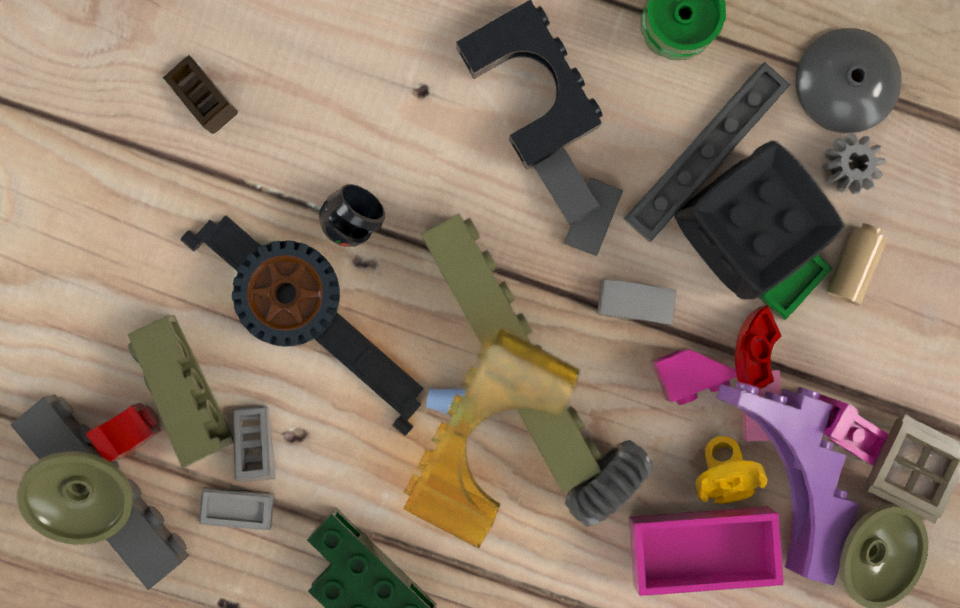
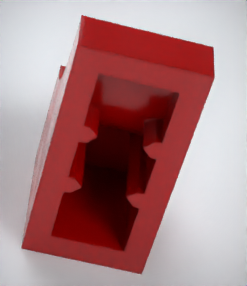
(125, 432)

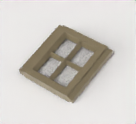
(916, 468)

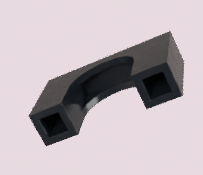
(526, 35)

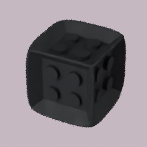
(760, 221)

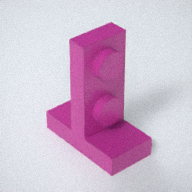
(853, 431)

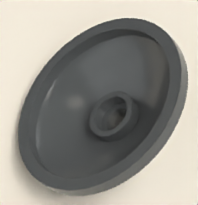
(830, 92)

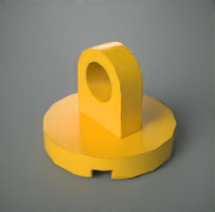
(729, 479)

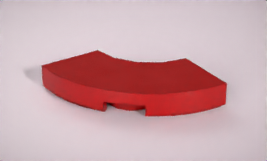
(755, 348)

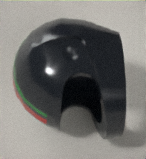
(351, 215)

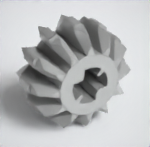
(863, 173)

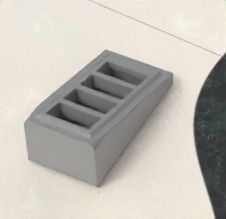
(241, 460)

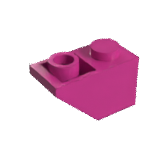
(688, 372)

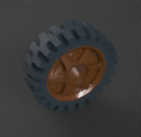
(258, 286)

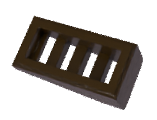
(214, 112)

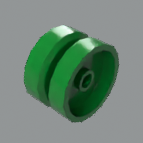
(681, 38)

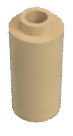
(857, 264)

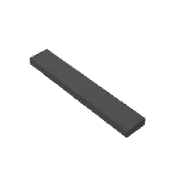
(707, 151)

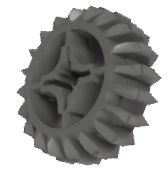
(620, 476)

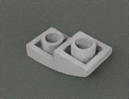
(636, 302)

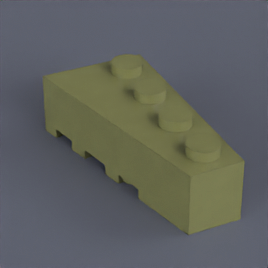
(179, 390)

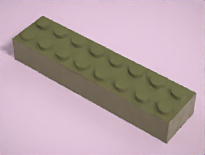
(488, 310)

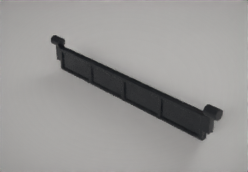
(339, 338)

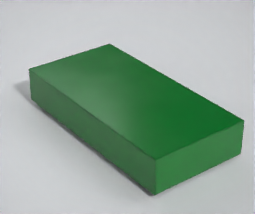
(795, 289)

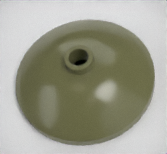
(71, 511)
(884, 556)

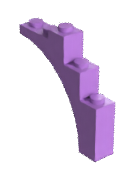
(813, 469)

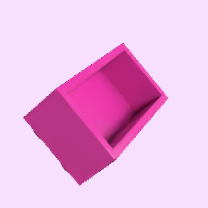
(706, 550)

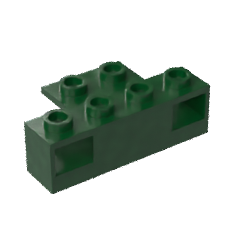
(359, 571)

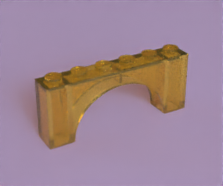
(508, 378)

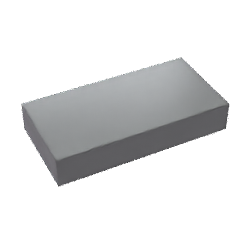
(236, 508)

